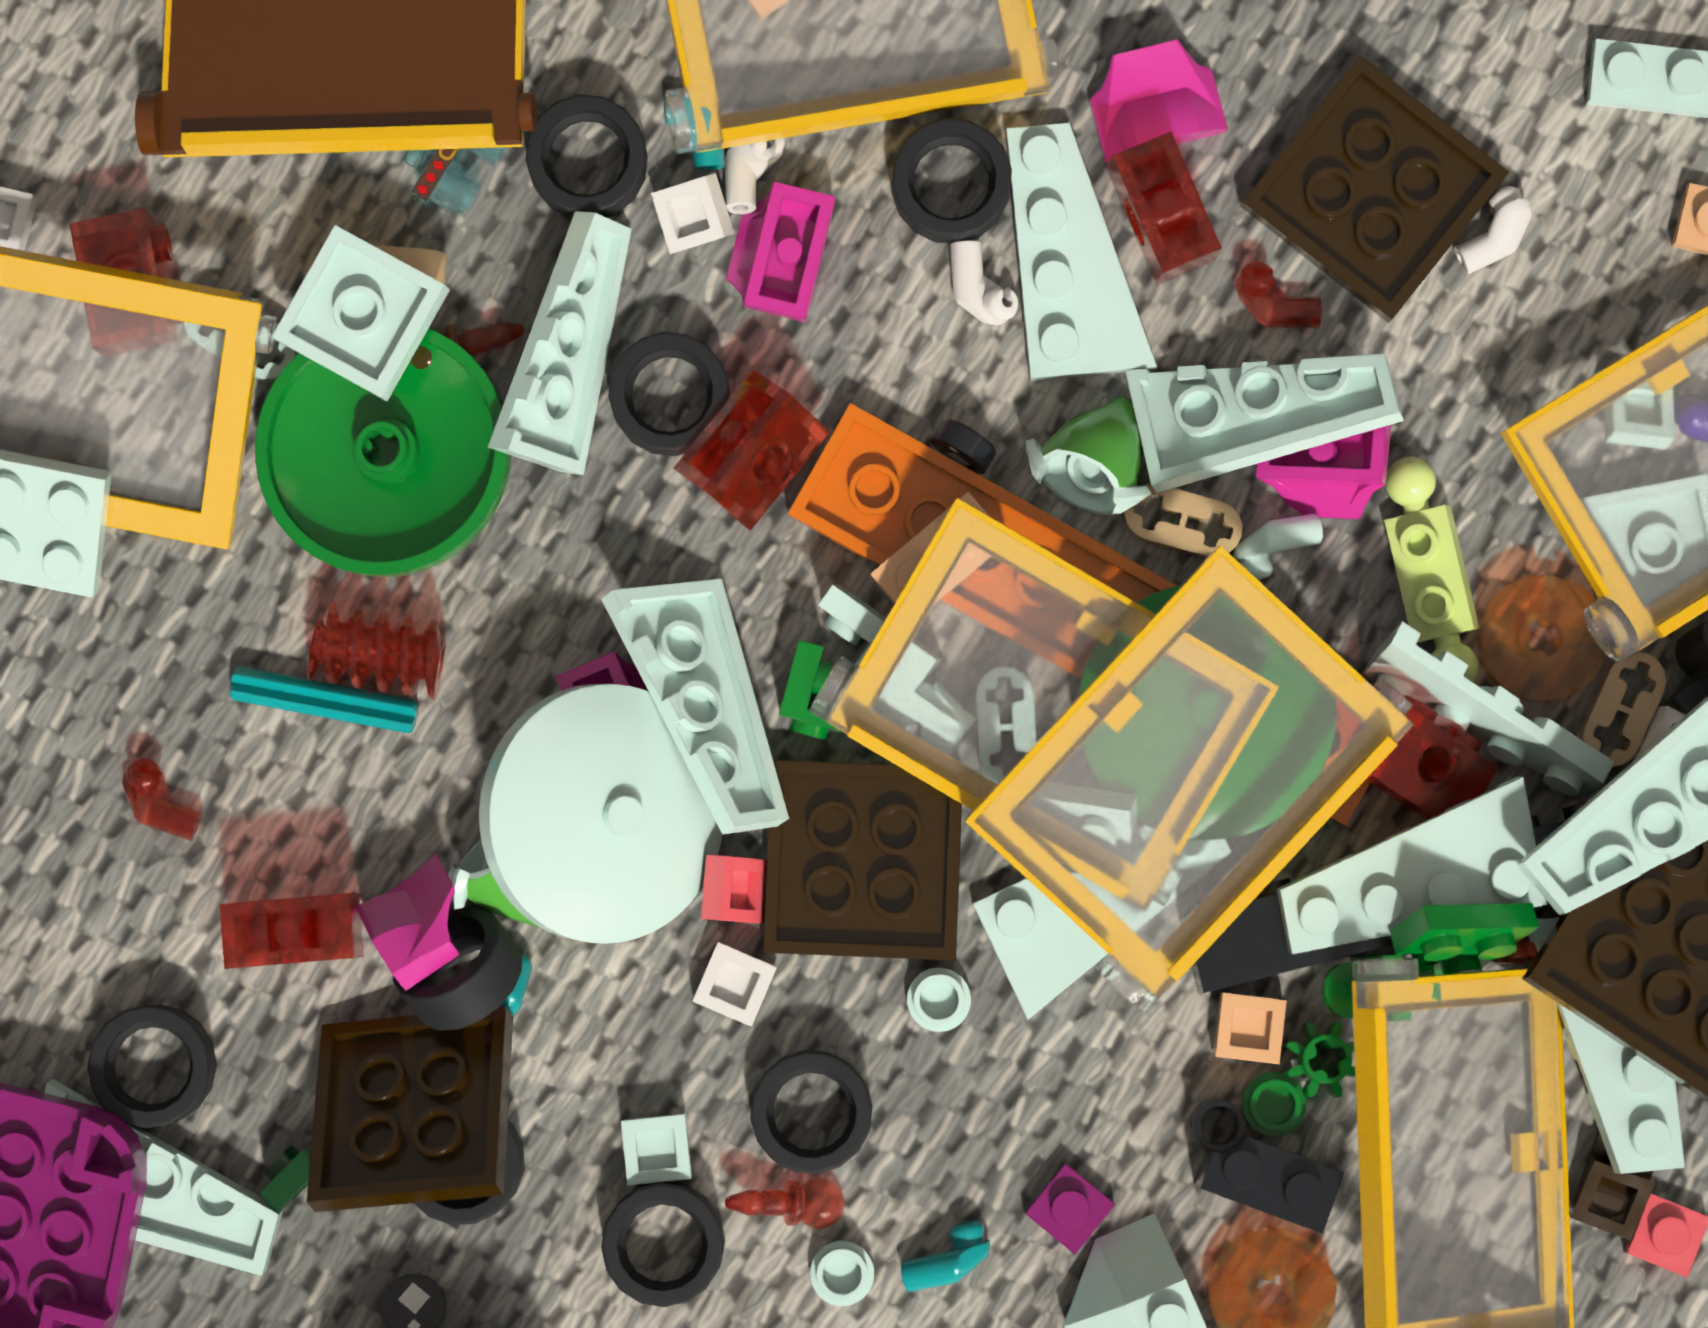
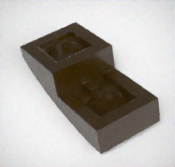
(1608, 1198)

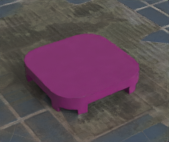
(66, 1210)

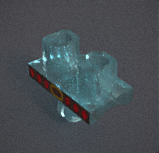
(442, 183)

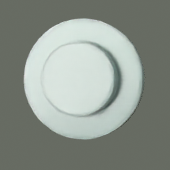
(938, 999)
(842, 1273)

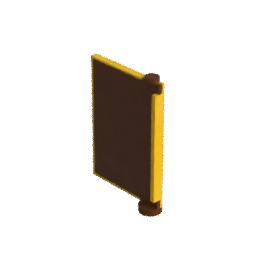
(337, 77)

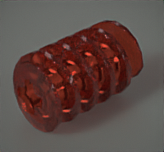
(377, 650)

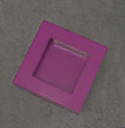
(1069, 1208)

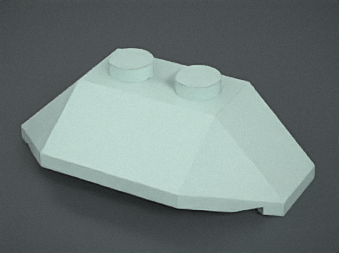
(1133, 1283)

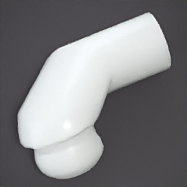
(743, 167)
(1504, 234)

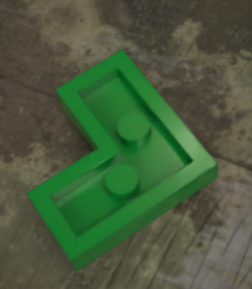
(1463, 935)

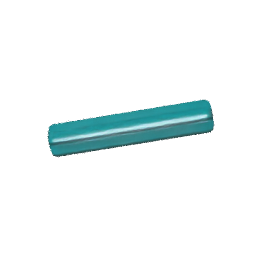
(324, 699)

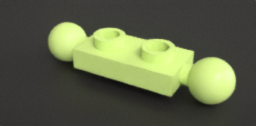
(1430, 563)

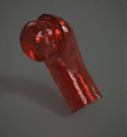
(1270, 304)
(152, 803)

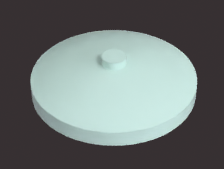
(595, 816)

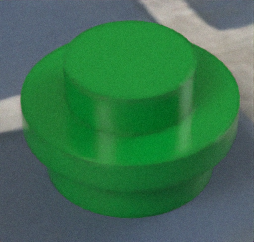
(1273, 1104)

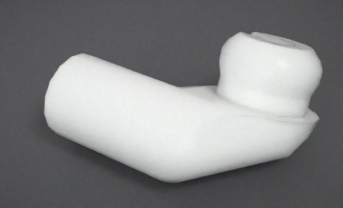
(974, 290)

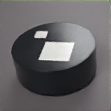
(964, 445)
(413, 1303)

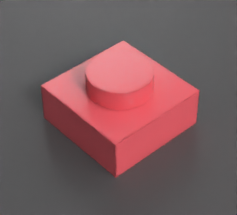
(734, 889)
(1668, 1235)

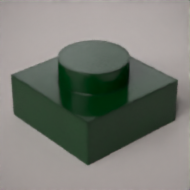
(288, 1177)

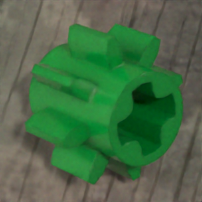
(1306, 1050)

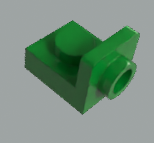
(804, 681)

